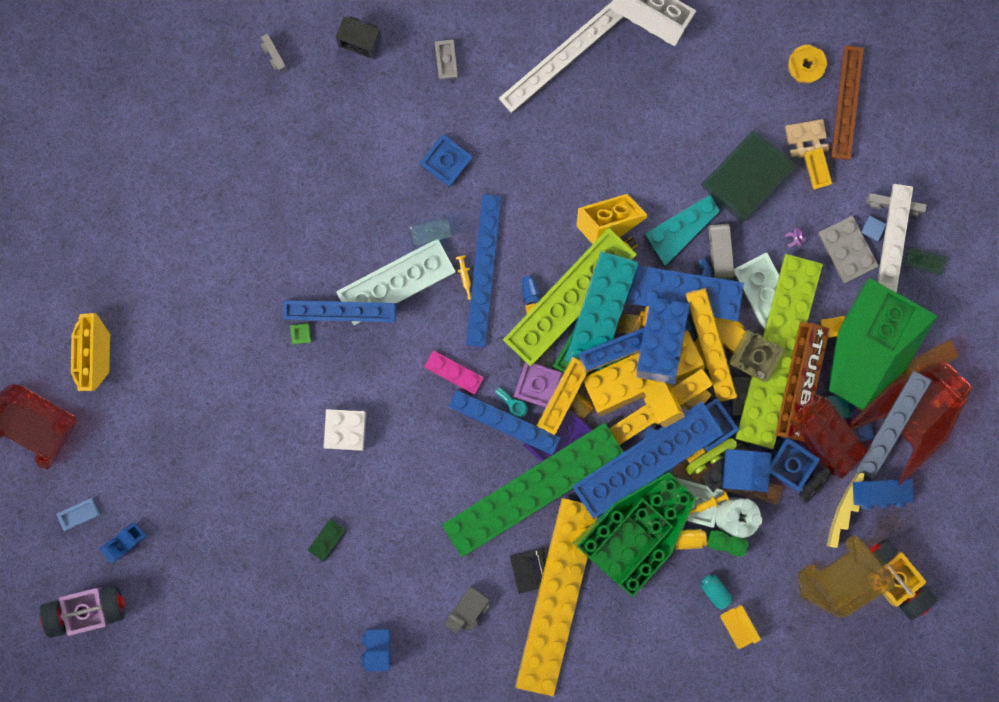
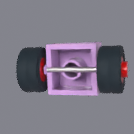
(82, 611)

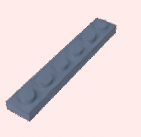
(893, 424)

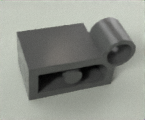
(467, 611)

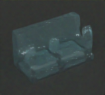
(430, 231)

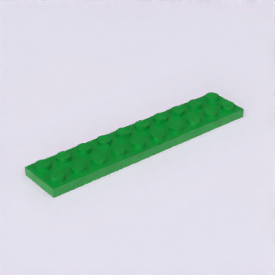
(531, 490)

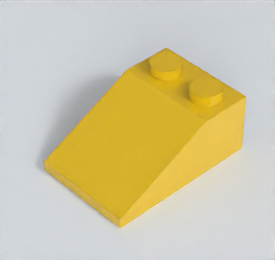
(616, 213)

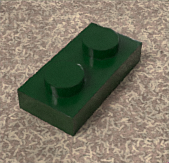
(326, 540)

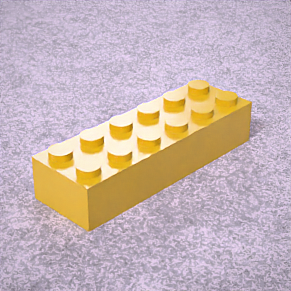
(619, 383)

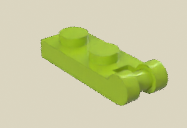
(712, 456)

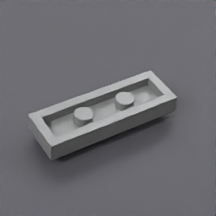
(878, 201)

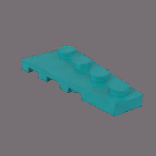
(679, 230)

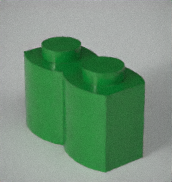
(722, 542)

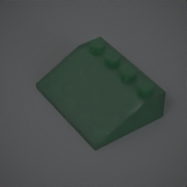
(748, 176)

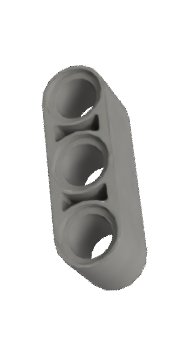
(721, 251)

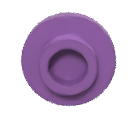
(799, 237)

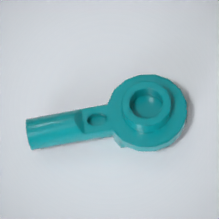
(517, 408)

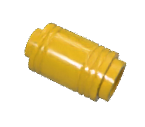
(691, 539)

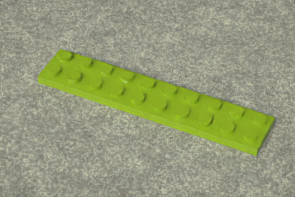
(788, 308)

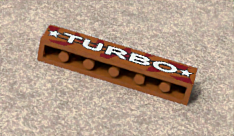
(802, 375)

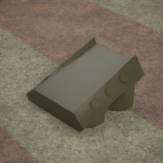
(756, 356)

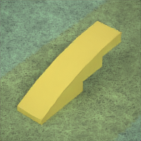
(843, 512)

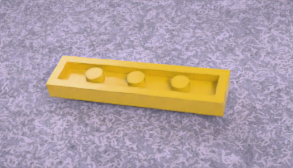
(562, 396)

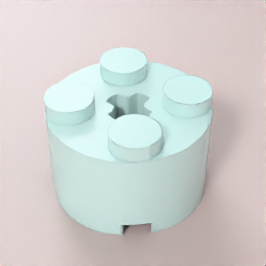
(738, 517)

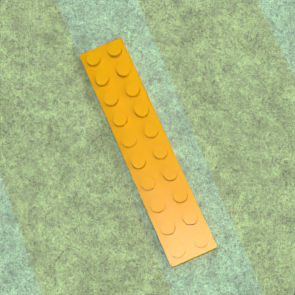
(555, 602)

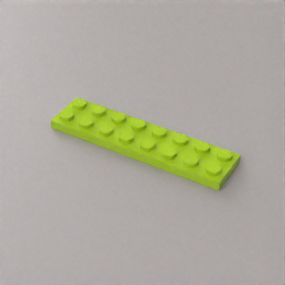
(562, 302)

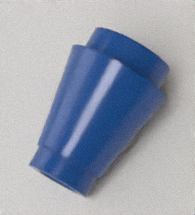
(530, 290)

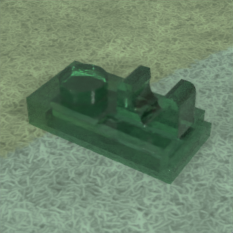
(924, 261)

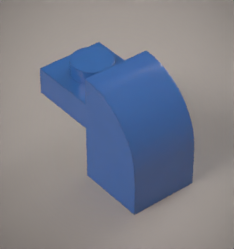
(122, 543)

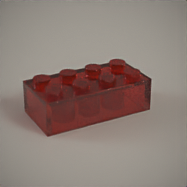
(828, 436)

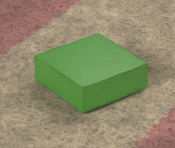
(300, 333)

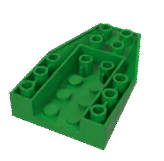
(876, 343)
(638, 532)

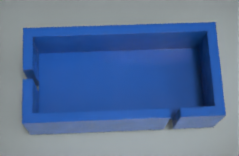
(662, 340)

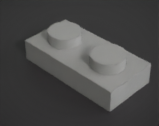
(446, 59)
(276, 60)

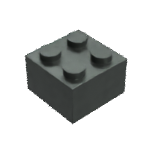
(358, 37)

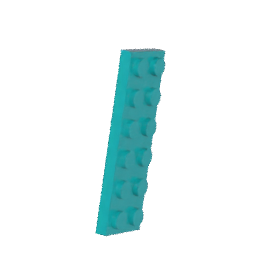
(602, 304)

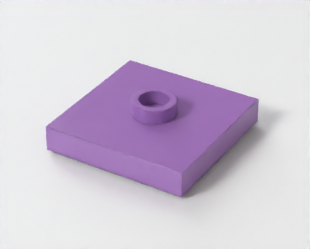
(537, 384)

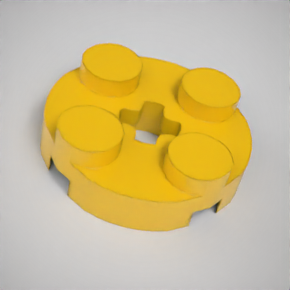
(811, 54)

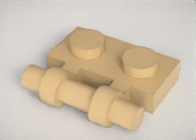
(803, 133)

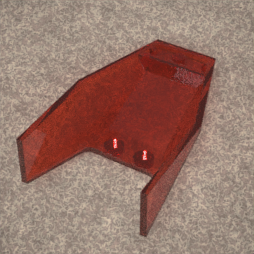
(932, 418)

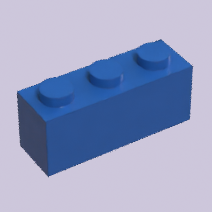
(882, 493)

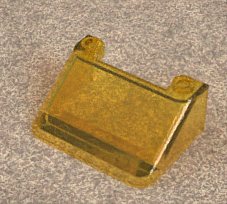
(846, 582)

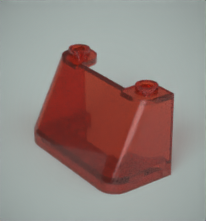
(34, 423)

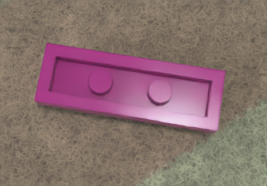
(454, 372)

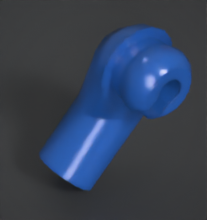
(705, 268)

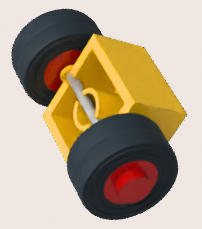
(907, 581)

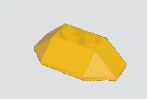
(90, 352)

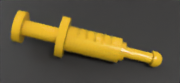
(464, 275)
(710, 503)

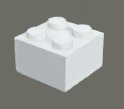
(345, 430)

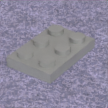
(848, 249)

